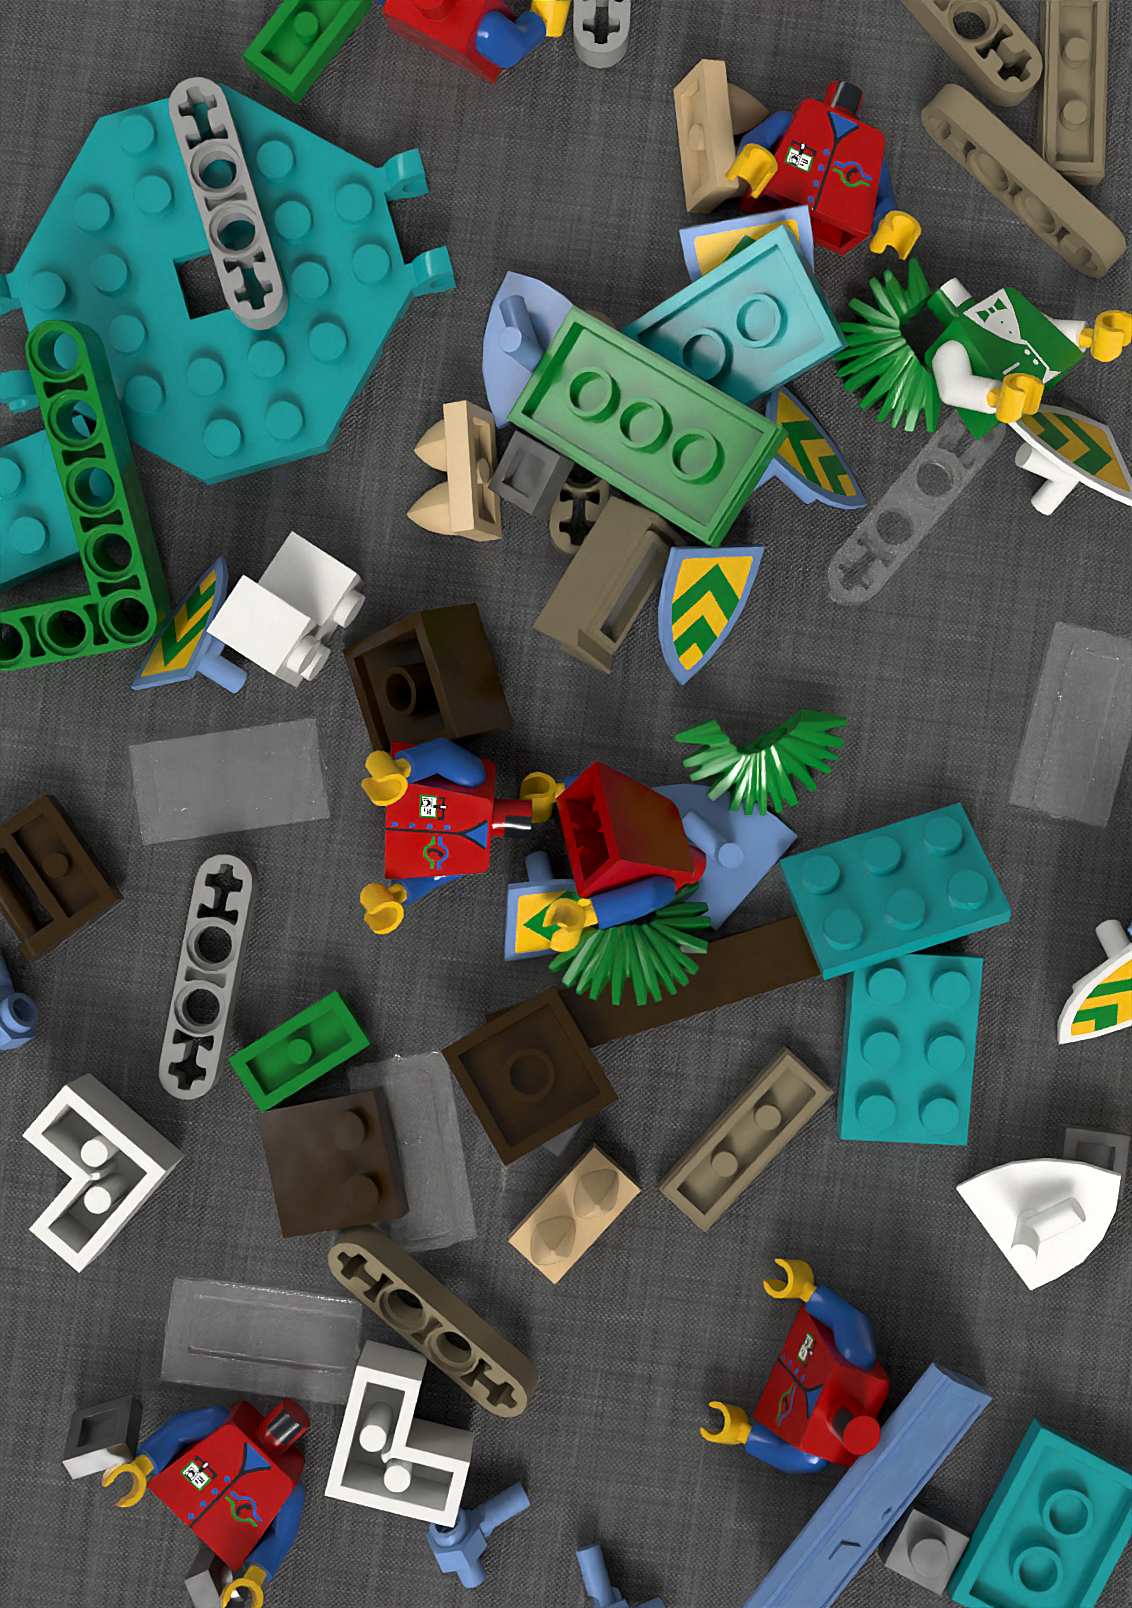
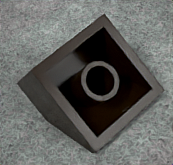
(428, 679)

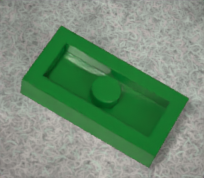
(302, 42)
(300, 1050)

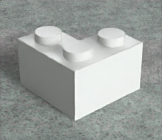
(290, 611)
(112, 1164)
(389, 1455)

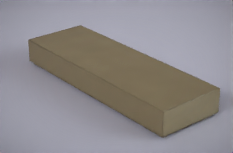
(1073, 88)
(744, 1139)

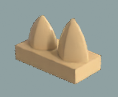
(707, 119)
(467, 451)
(574, 1213)

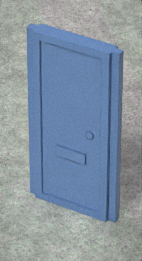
(873, 1493)

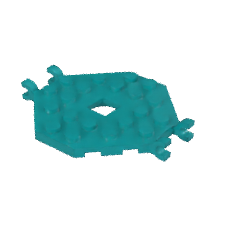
(208, 386)

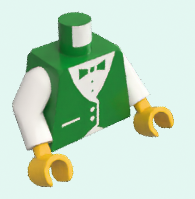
(1008, 354)

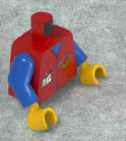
(476, 33)
(833, 165)
(435, 822)
(621, 847)
(821, 1390)
(229, 1482)

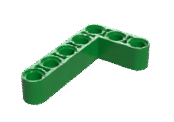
(91, 518)

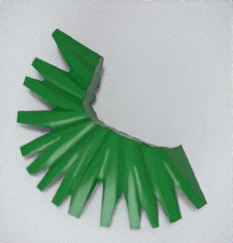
(885, 356)
(765, 762)
(639, 952)

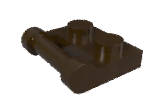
(58, 870)

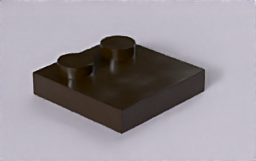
(529, 1075)
(333, 1162)

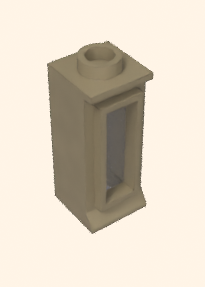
(608, 582)

